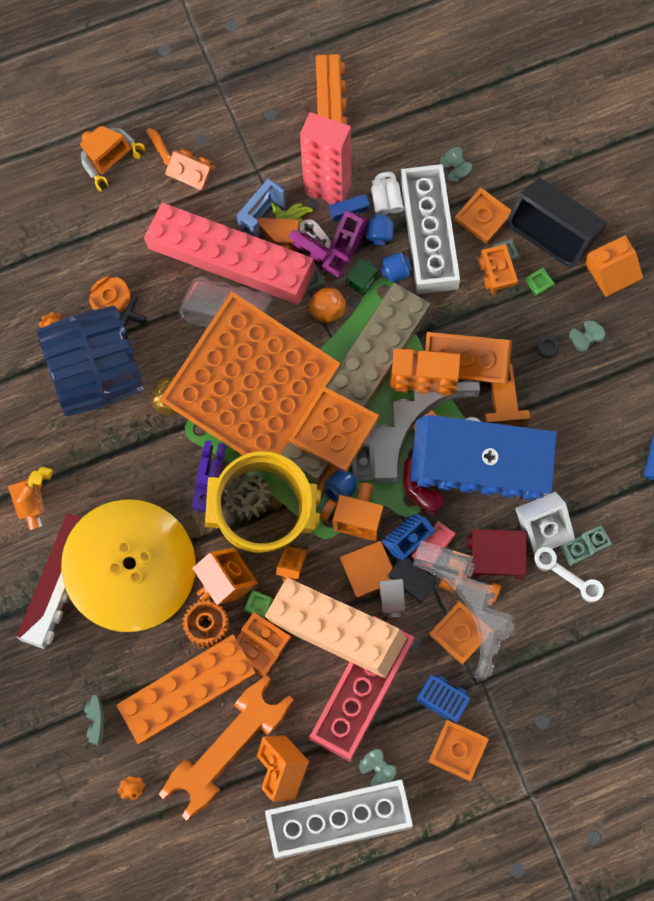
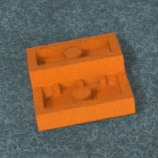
(262, 643)

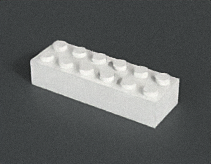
(429, 229)
(338, 819)

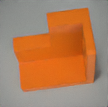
(284, 765)

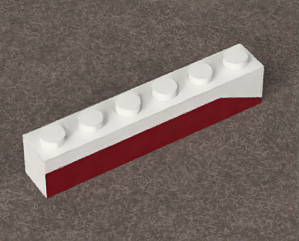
(49, 594)

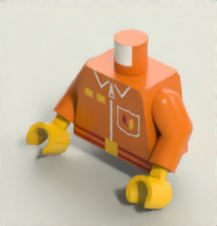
(28, 497)

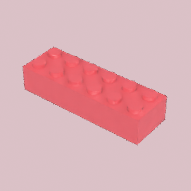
(326, 158)
(355, 706)

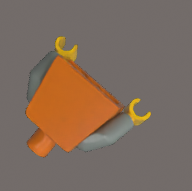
(104, 148)

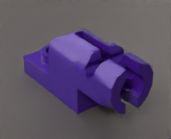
(207, 469)

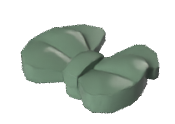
(454, 158)
(593, 333)
(375, 761)

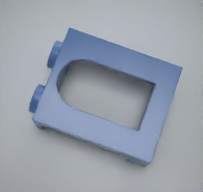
(274, 194)

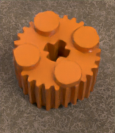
(197, 615)

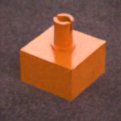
(358, 515)
(224, 576)

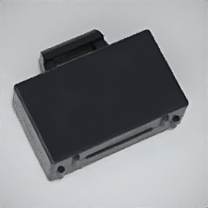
(415, 580)

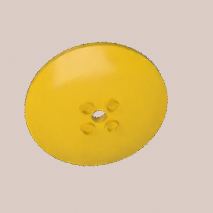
(124, 597)

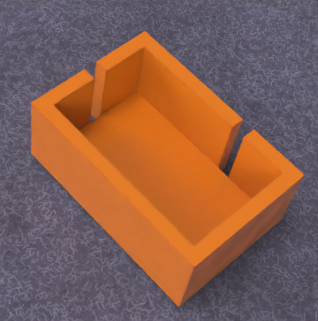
(432, 373)

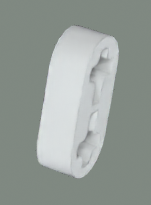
(318, 233)

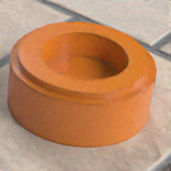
(328, 509)

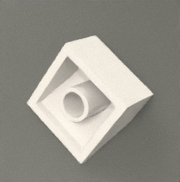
(545, 522)

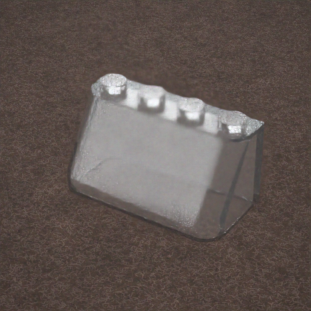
(206, 298)

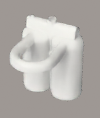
(386, 194)

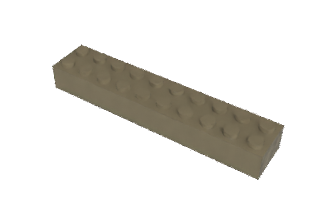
(369, 362)

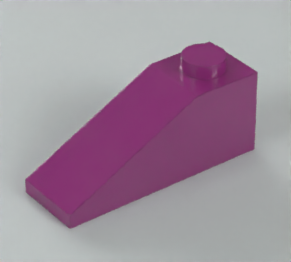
(348, 237)

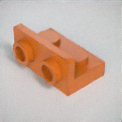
(497, 268)

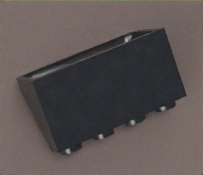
(555, 222)

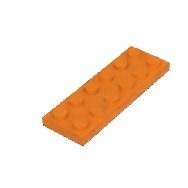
(186, 689)

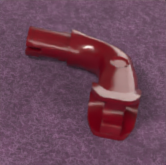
(427, 500)

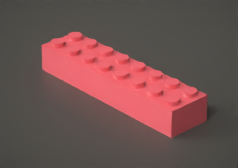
(230, 253)

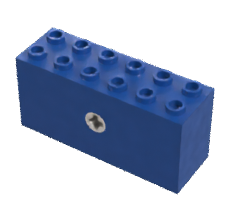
(483, 457)

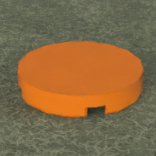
(110, 293)

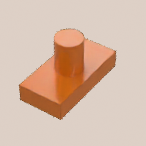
(291, 563)

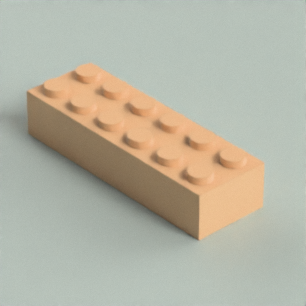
(336, 627)

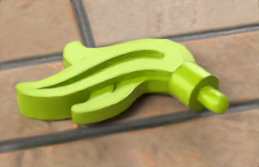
(293, 213)

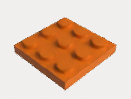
(334, 429)

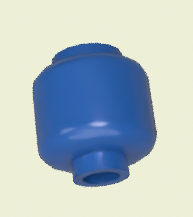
(380, 230)
(396, 267)
(340, 484)

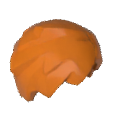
(327, 305)

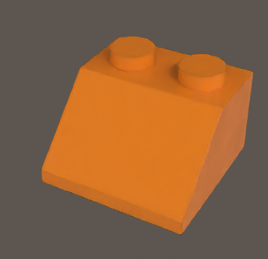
(614, 266)

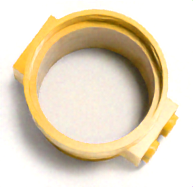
(306, 496)

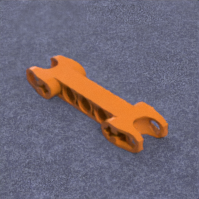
(199, 778)

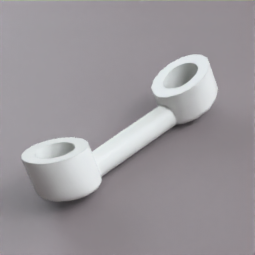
(590, 590)

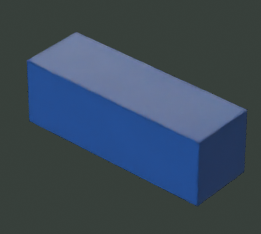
(357, 205)

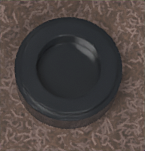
(548, 347)

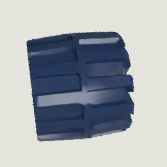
(90, 360)

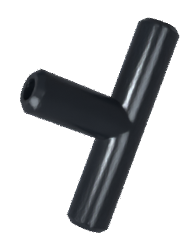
(128, 314)

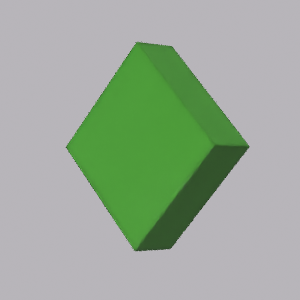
(539, 282)
(258, 603)

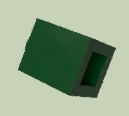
(362, 276)

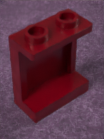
(498, 552)

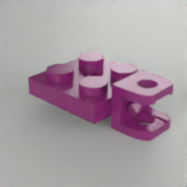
(319, 251)

